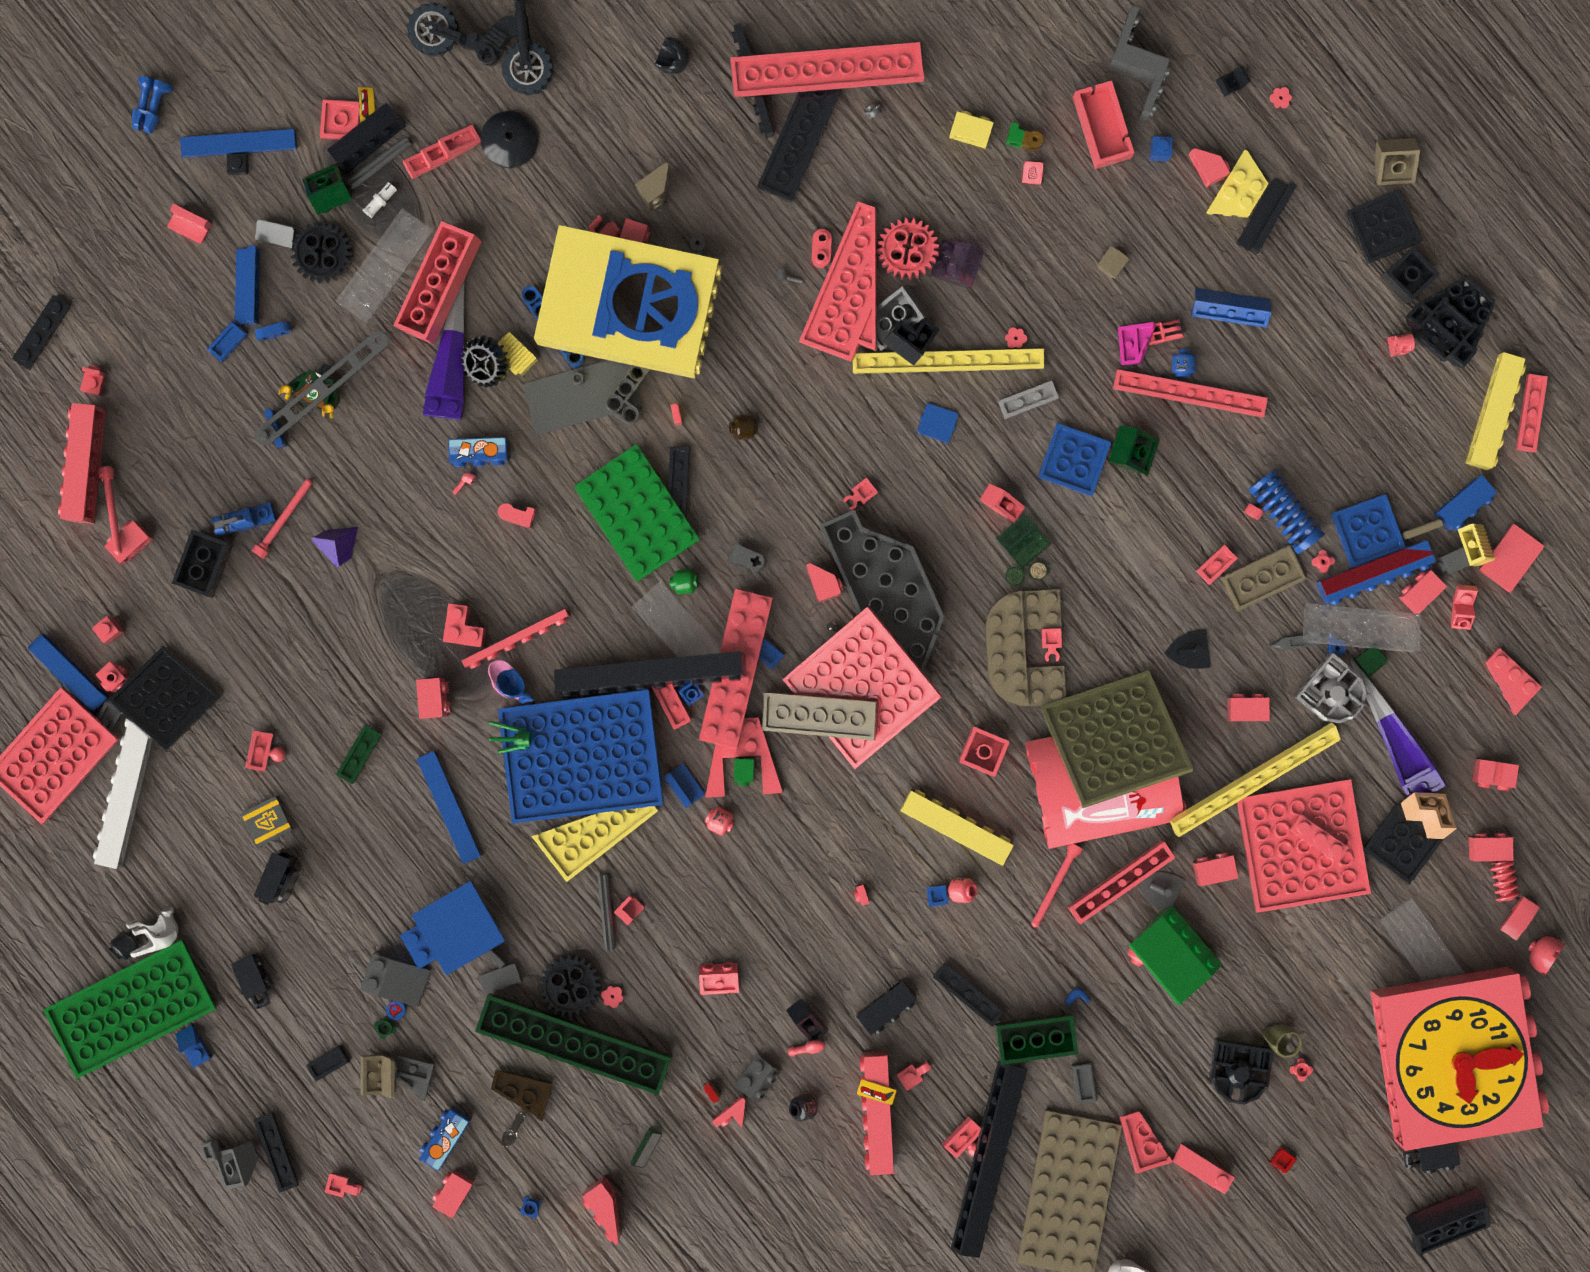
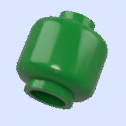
(684, 581)

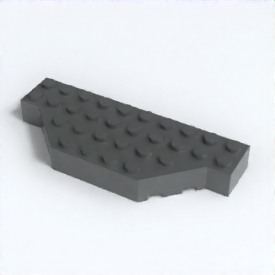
(887, 580)

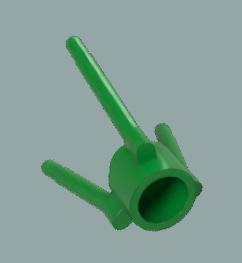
(521, 739)

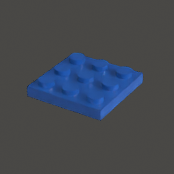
(1074, 459)
(1368, 531)

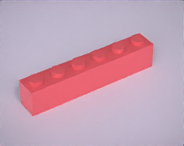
(1121, 882)

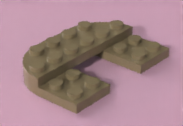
(1007, 650)

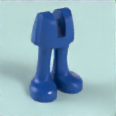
(149, 118)

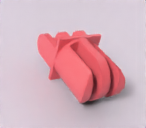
(1162, 332)

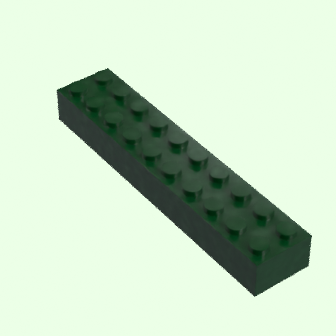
(573, 1043)

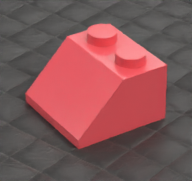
(824, 583)

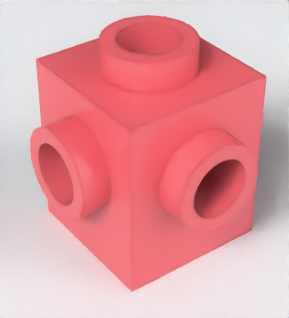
(112, 676)

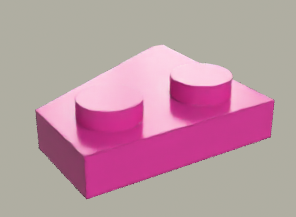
(1134, 342)

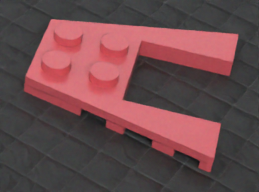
(750, 743)

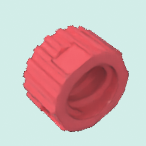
(1253, 511)

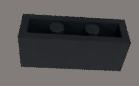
(886, 1008)

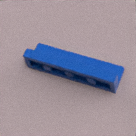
(247, 286)
(1231, 308)

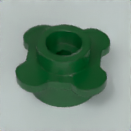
(384, 1032)

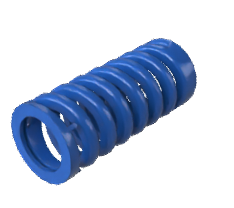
(1314, 532)

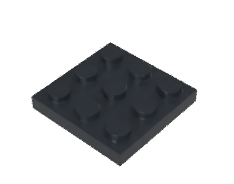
(1383, 226)
(1401, 845)

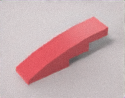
(442, 152)

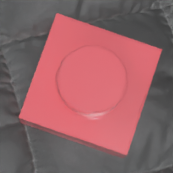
(860, 895)

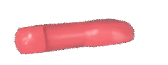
(811, 1047)

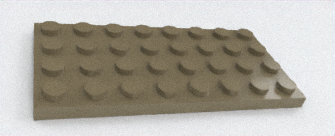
(1069, 1193)

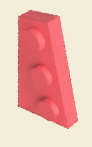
(1513, 681)
(1142, 1144)

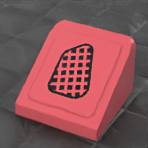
(1032, 172)

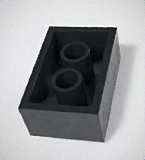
(202, 563)

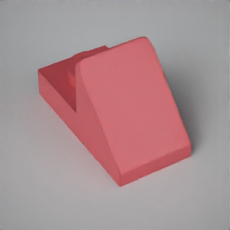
(736, 1110)

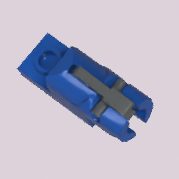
(244, 519)

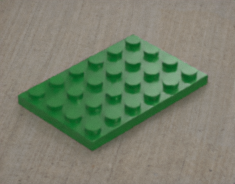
(637, 513)

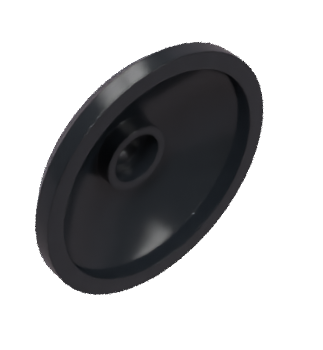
(505, 151)

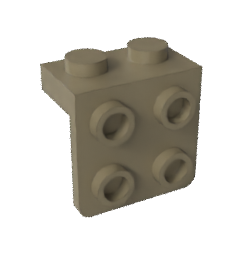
(378, 1075)

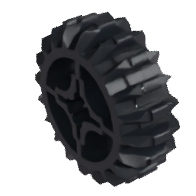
(495, 366)

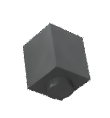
(1453, 561)

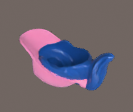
(508, 681)

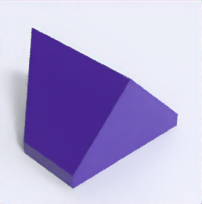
(337, 544)

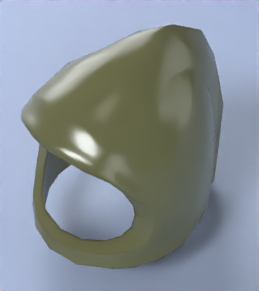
(1279, 1037)

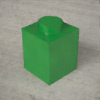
(743, 771)

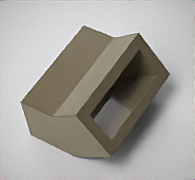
(1112, 262)

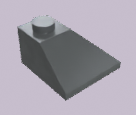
(237, 1164)

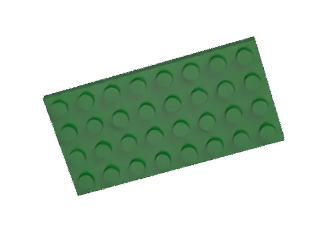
(129, 1009)

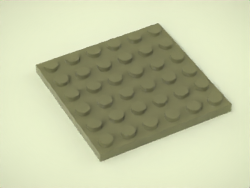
(1116, 739)

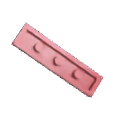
(1531, 413)

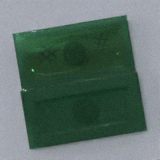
(1023, 541)

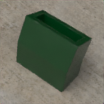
(1371, 661)

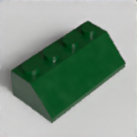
(1036, 1038)

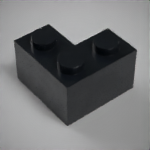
(911, 342)

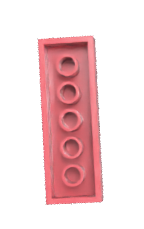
(437, 282)
(82, 463)
(877, 1117)

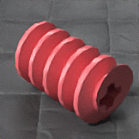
(1505, 880)

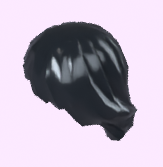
(672, 56)

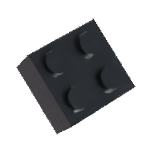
(1410, 275)

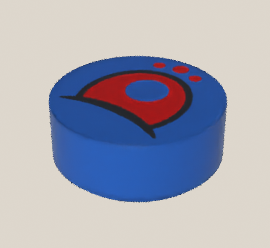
(395, 1010)

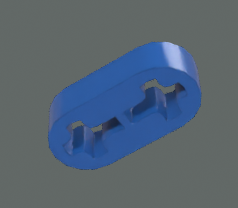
(273, 331)

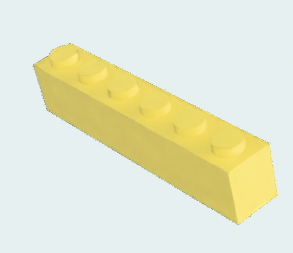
(1495, 411)
(959, 829)

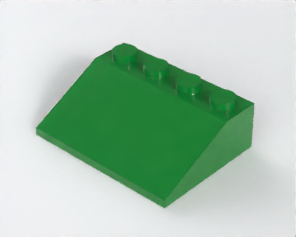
(1175, 954)

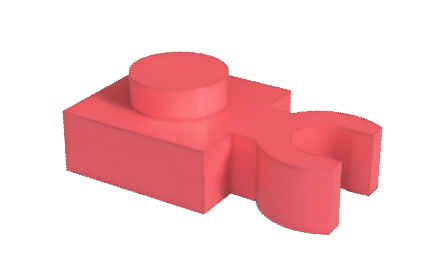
(862, 492)
(1051, 639)

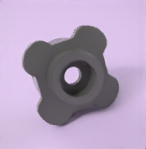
(872, 110)

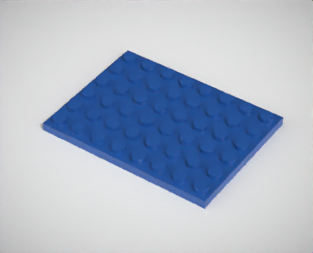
(582, 757)

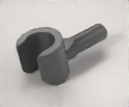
(781, 275)

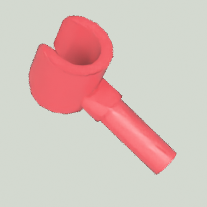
(466, 478)

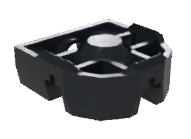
(1242, 1077)

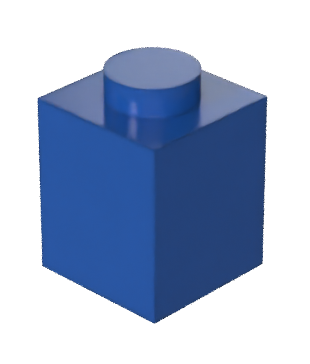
(1160, 148)

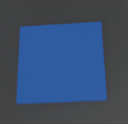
(458, 928)

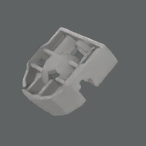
(1339, 693)

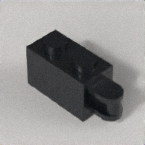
(252, 979)
(1433, 1158)

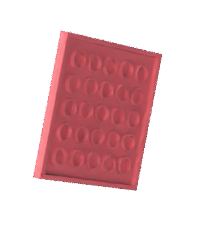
(869, 665)
(1288, 869)

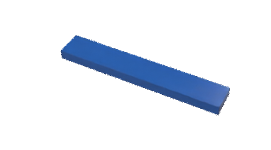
(238, 143)
(448, 807)

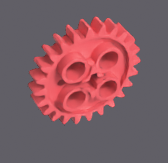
(925, 251)

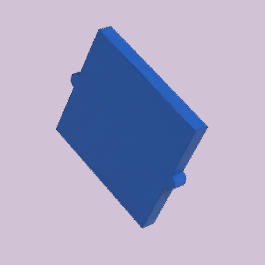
(937, 423)

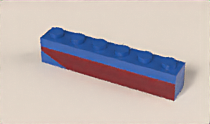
(1376, 572)

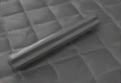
(379, 162)
(606, 912)

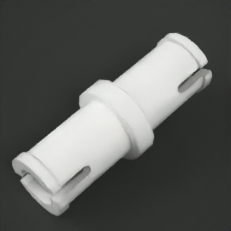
(379, 200)

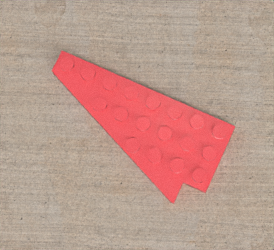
(848, 298)

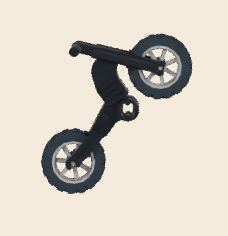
(492, 43)

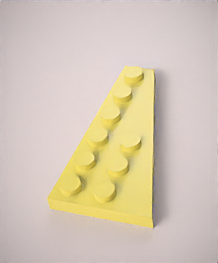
(586, 839)

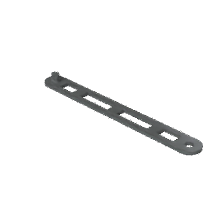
(267, 434)

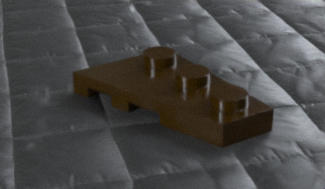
(524, 1091)

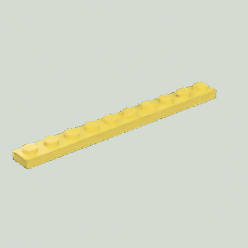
(950, 361)
(1255, 779)

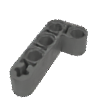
(623, 398)

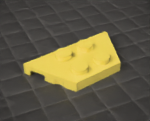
(1240, 189)

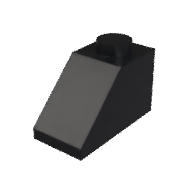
(806, 1020)

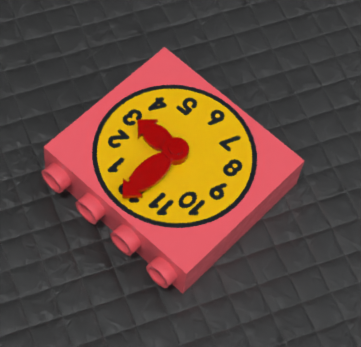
(1459, 1058)

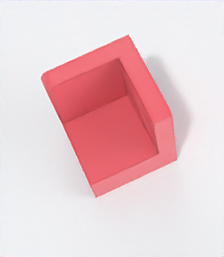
(629, 909)

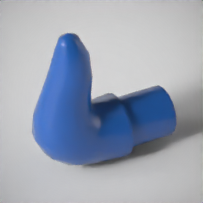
(1074, 994)

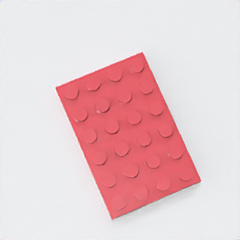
(53, 755)

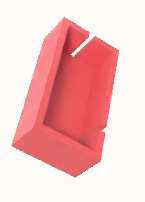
(1103, 125)

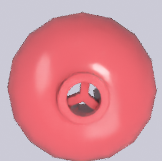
(1544, 953)

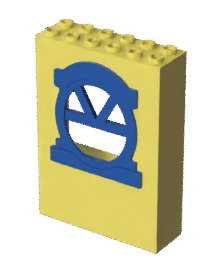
(580, 312)

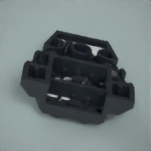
(1452, 321)

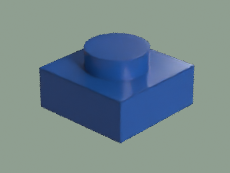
(937, 895)

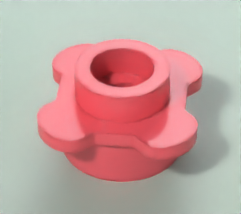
(1323, 566)
(1307, 1070)

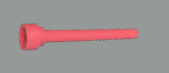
(106, 475)
(262, 548)
(1072, 852)

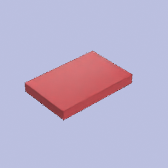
(1512, 558)

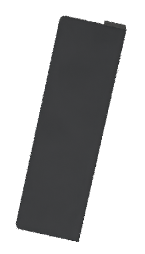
(366, 138)
(1266, 215)

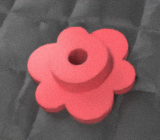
(1284, 94)
(1021, 338)
(608, 1000)

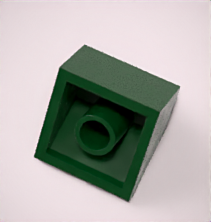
(326, 189)
(1133, 450)

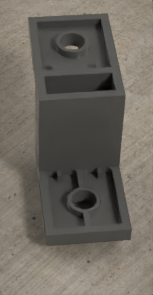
(1140, 64)

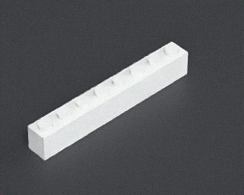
(123, 798)

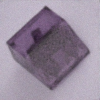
(957, 263)

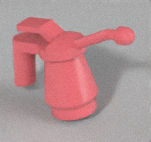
(609, 229)

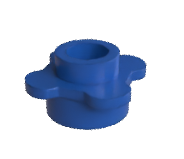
(525, 1210)

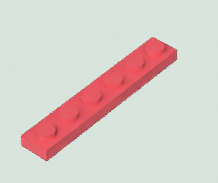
(509, 643)

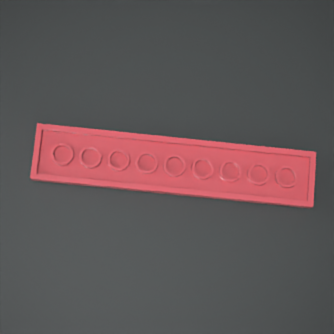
(827, 69)

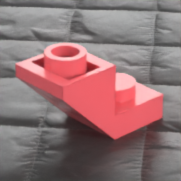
(1462, 607)

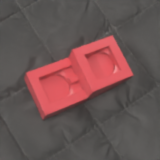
(1520, 917)

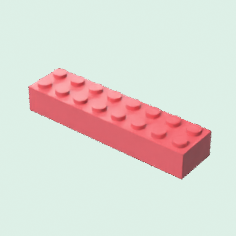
(730, 698)

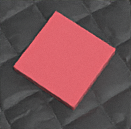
(338, 118)

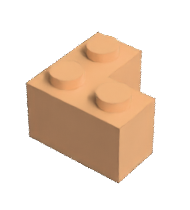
(1432, 811)

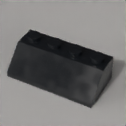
(1448, 1221)

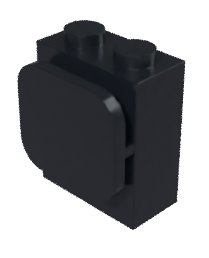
(277, 878)

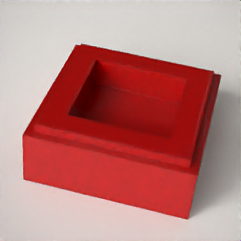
(711, 1092)
(1283, 1160)

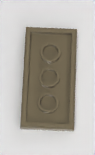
(1263, 578)

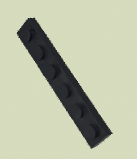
(759, 106)

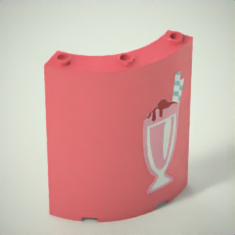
(1066, 820)

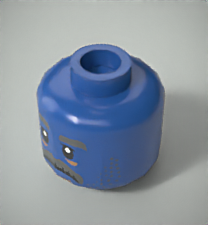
(1184, 363)

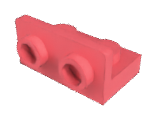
(718, 978)

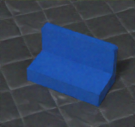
(684, 785)

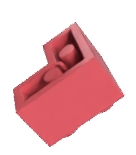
(457, 627)

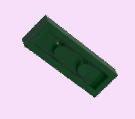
(359, 754)

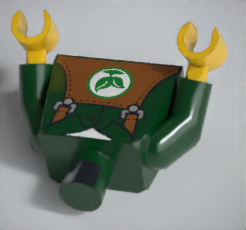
(304, 380)

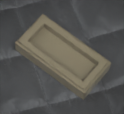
(1421, 529)

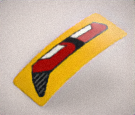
(366, 102)
(876, 1092)

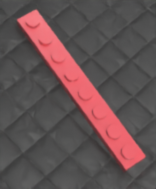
(1190, 393)

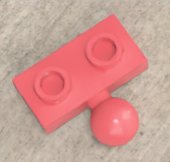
(260, 750)
(963, 1138)

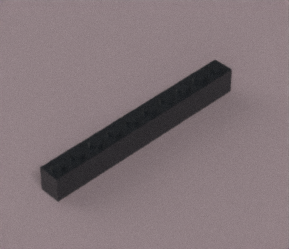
(650, 673)
(988, 1159)

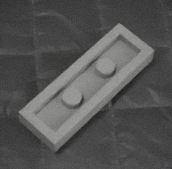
(1028, 400)

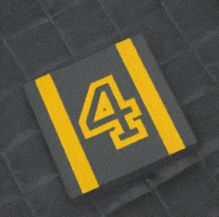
(267, 821)

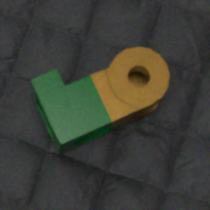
(1023, 139)

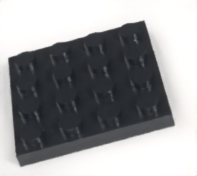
(164, 699)

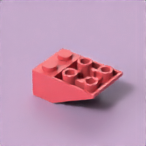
(602, 1201)

